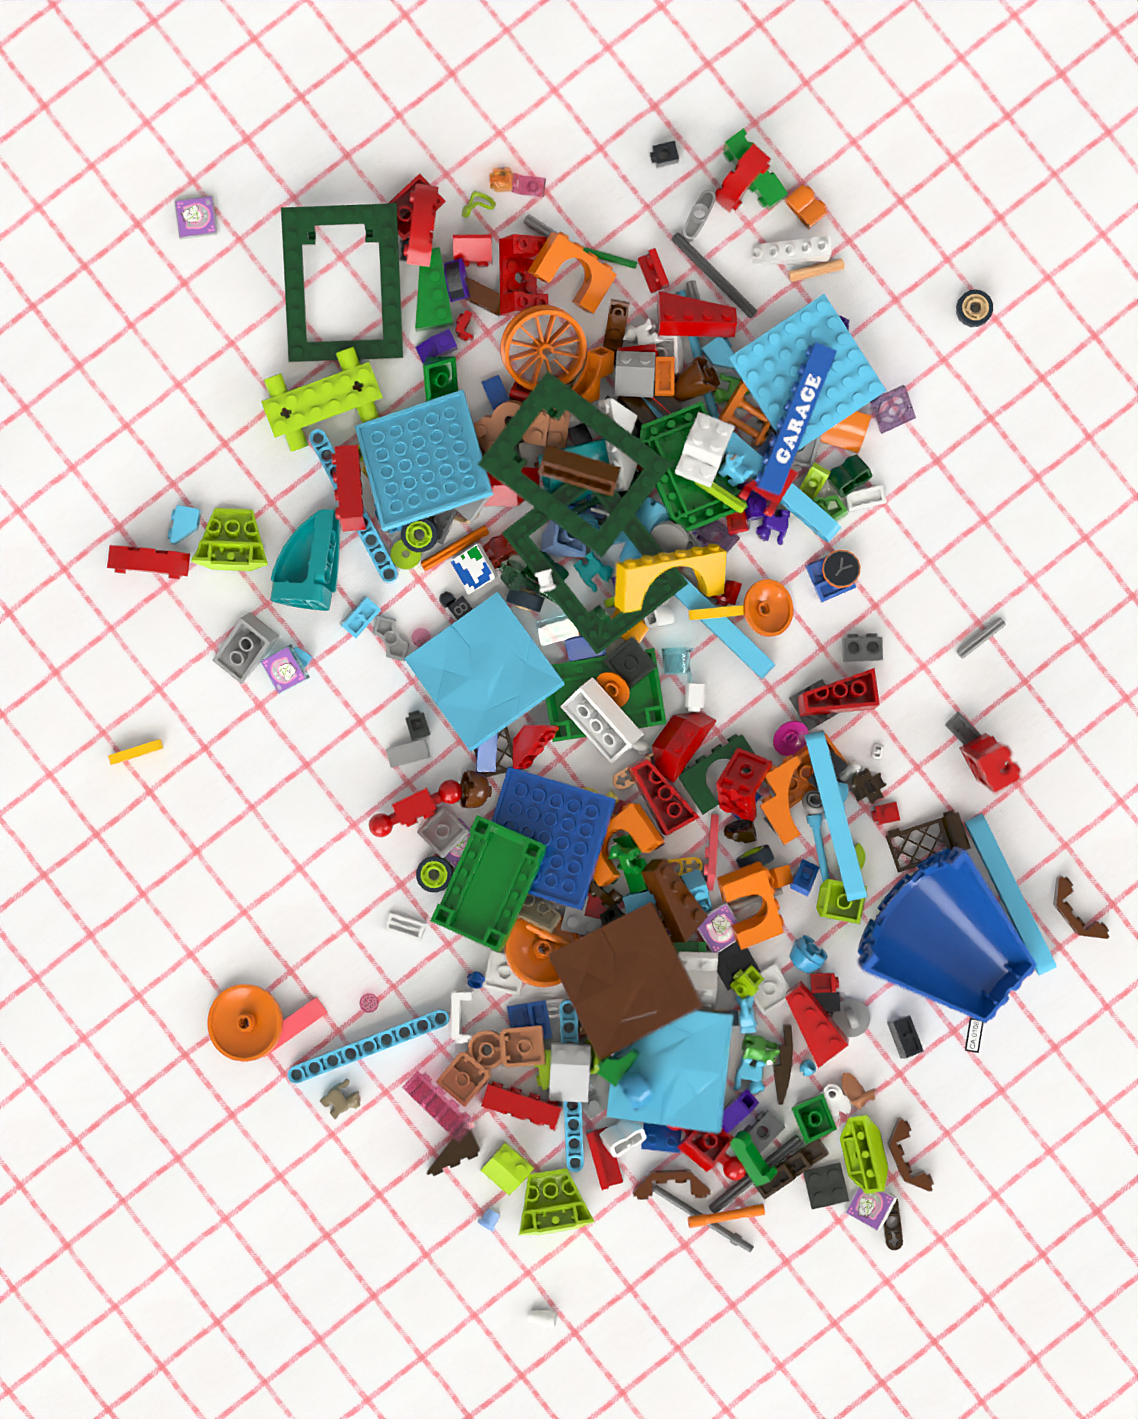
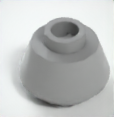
(812, 802)

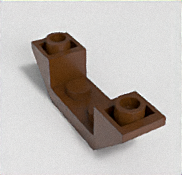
(616, 325)
(1064, 889)
(899, 1133)
(697, 1187)

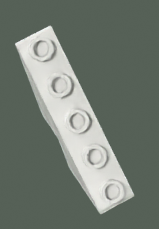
(793, 251)
(625, 419)

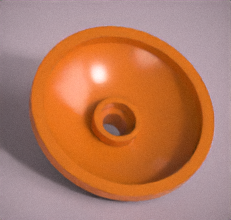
(775, 605)

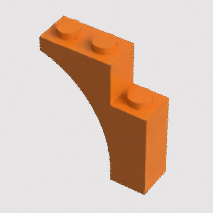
(777, 807)

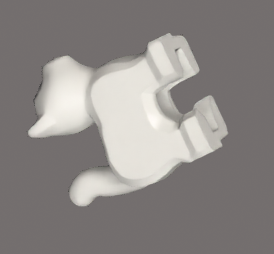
(643, 333)

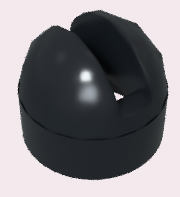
(446, 599)

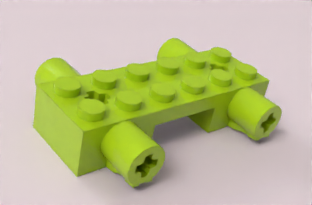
(321, 399)

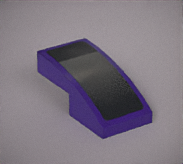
(455, 280)

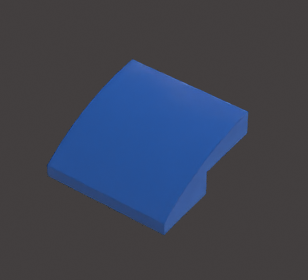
(821, 586)
(529, 1015)

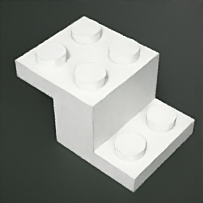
(704, 449)
(703, 973)

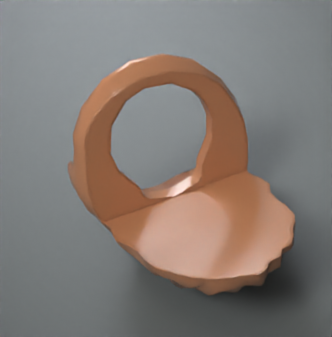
(855, 1091)

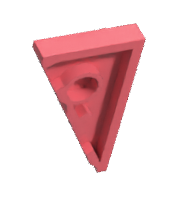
(711, 853)

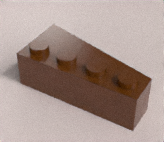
(673, 899)

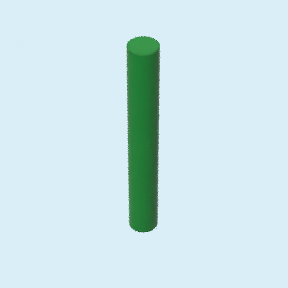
(612, 258)

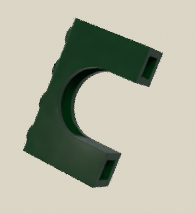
(695, 777)

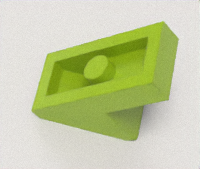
(814, 480)

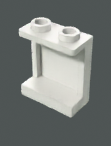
(457, 997)

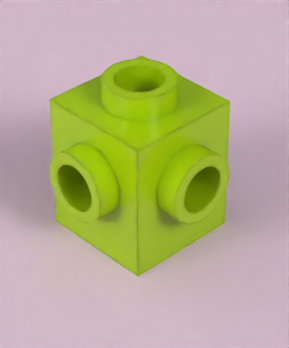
(744, 985)

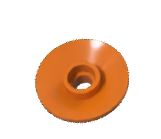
(614, 686)

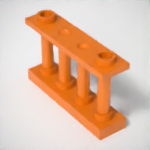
(737, 400)

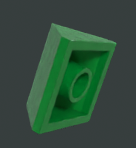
(440, 376)
(813, 1118)

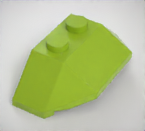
(864, 1154)

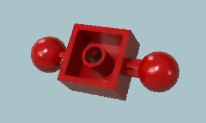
(414, 807)
(710, 1153)

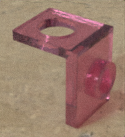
(529, 185)

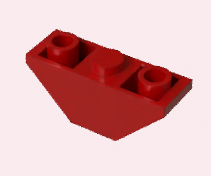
(530, 743)

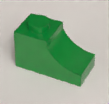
(614, 1068)

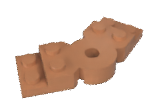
(541, 432)
(473, 1068)

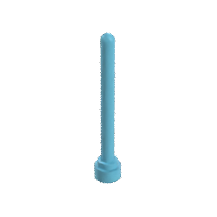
(815, 822)

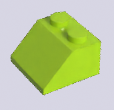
(507, 1168)

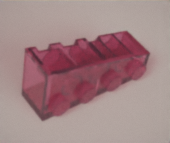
(438, 1106)

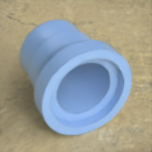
(489, 1219)

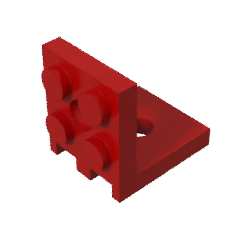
(738, 789)

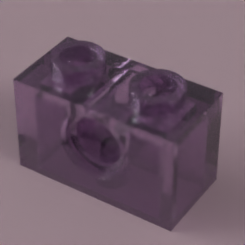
(727, 541)

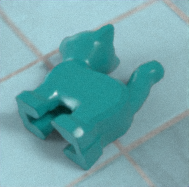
(592, 568)

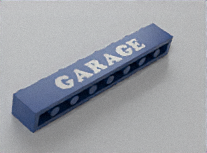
(795, 419)

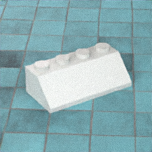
(601, 720)

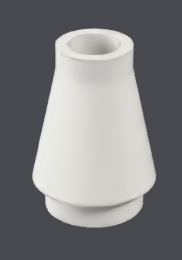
(544, 1318)

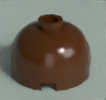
(475, 789)

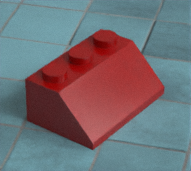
(405, 207)

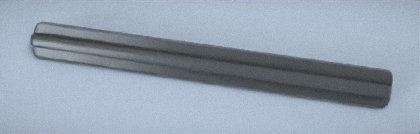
(714, 275)
(746, 1181)

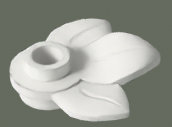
(838, 1102)

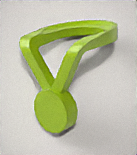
(467, 208)

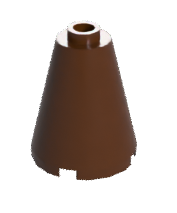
(695, 380)

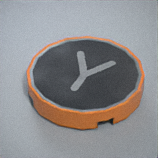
(841, 569)

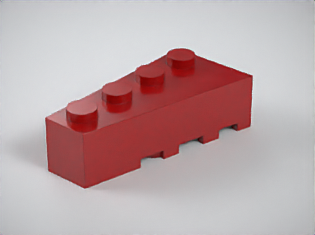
(694, 317)
(349, 488)
(844, 695)
(663, 801)
(816, 1025)
(521, 1105)

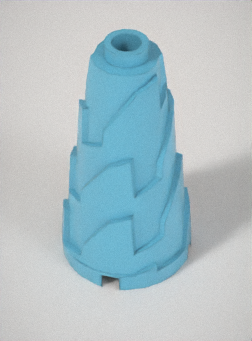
(649, 514)

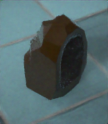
(741, 831)

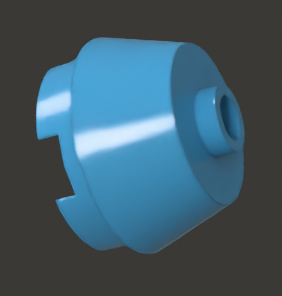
(807, 955)
(636, 1090)

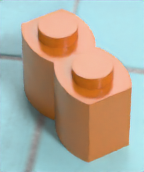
(806, 206)

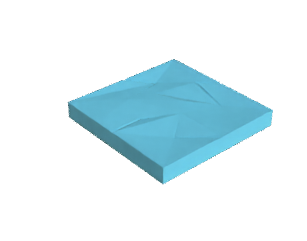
(484, 671)
(686, 1072)

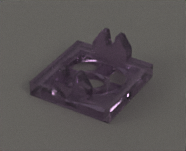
(907, 416)

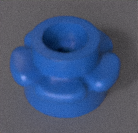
(475, 980)

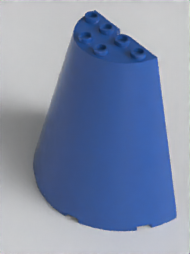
(946, 938)

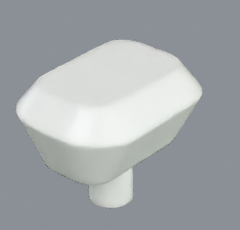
(877, 751)

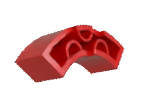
(738, 182)
(422, 222)
(147, 560)

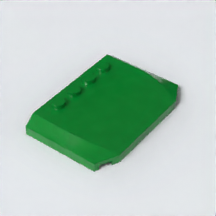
(682, 498)

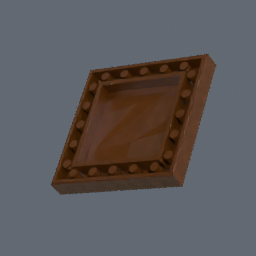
(626, 980)

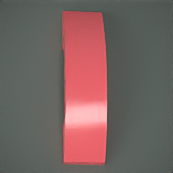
(300, 1020)

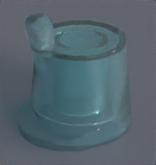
(677, 661)

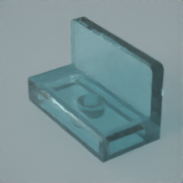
(555, 630)

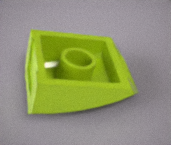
(834, 904)

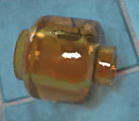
(501, 179)

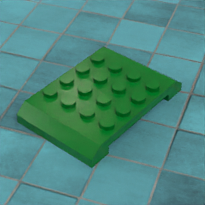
(643, 707)
(489, 884)

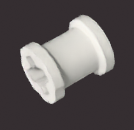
(545, 580)

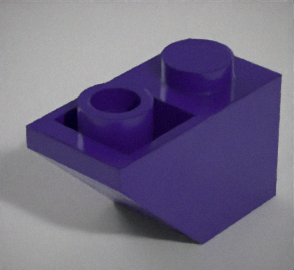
(738, 1109)

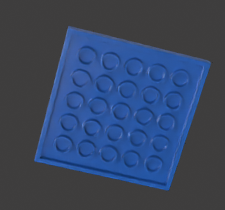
(566, 821)

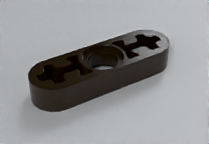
(898, 1227)

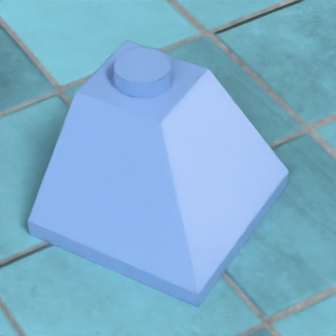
(561, 543)

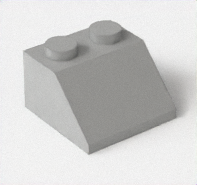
(634, 374)

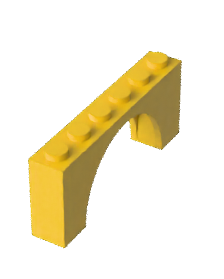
(636, 575)

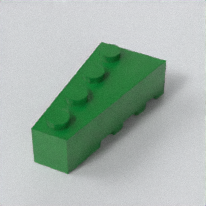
(765, 186)
(432, 298)

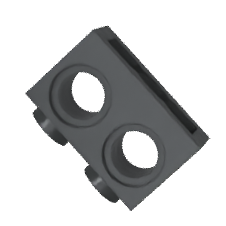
(862, 653)

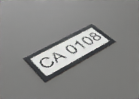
(974, 1035)

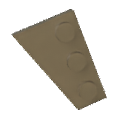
(539, 913)

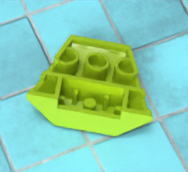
(231, 542)
(553, 1204)

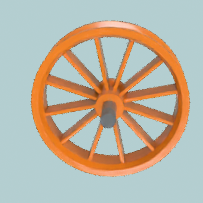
(542, 346)

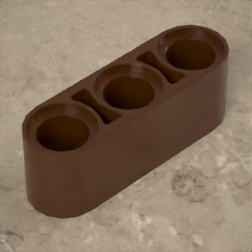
(483, 296)

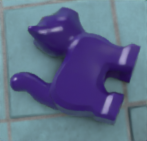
(777, 523)

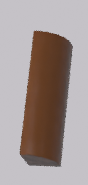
(579, 470)

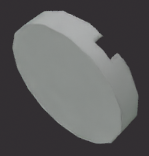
(670, 536)

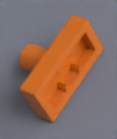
(664, 376)

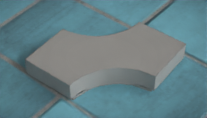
(386, 630)

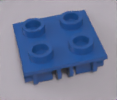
(660, 1138)

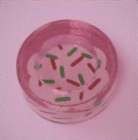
(420, 637)
(369, 1002)

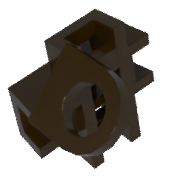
(864, 786)

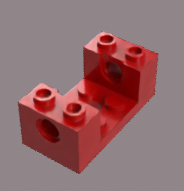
(516, 256)
(987, 763)

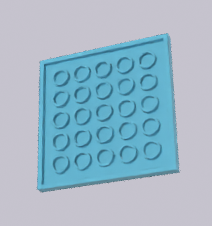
(773, 359)
(423, 460)

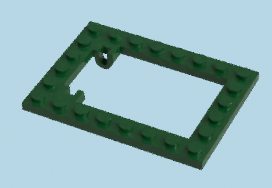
(380, 228)
(506, 464)
(596, 632)

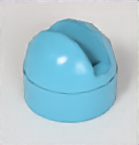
(807, 1067)

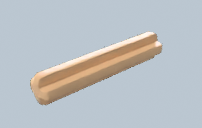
(816, 270)

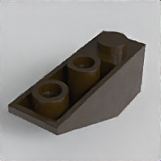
(454, 1152)

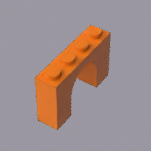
(597, 276)
(639, 826)
(767, 921)

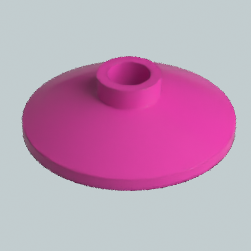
(794, 742)

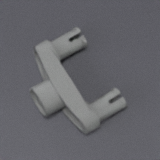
(693, 224)

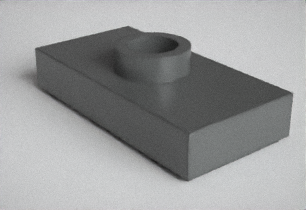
(444, 521)
(962, 728)

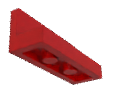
(605, 1164)

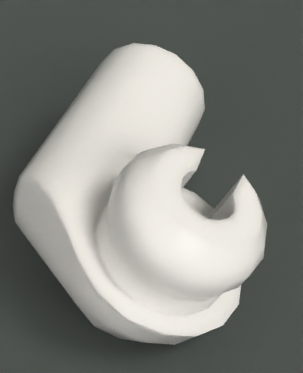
(641, 746)

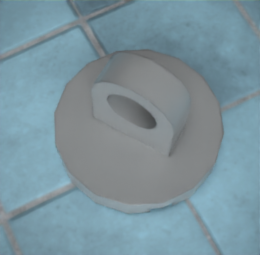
(852, 1017)

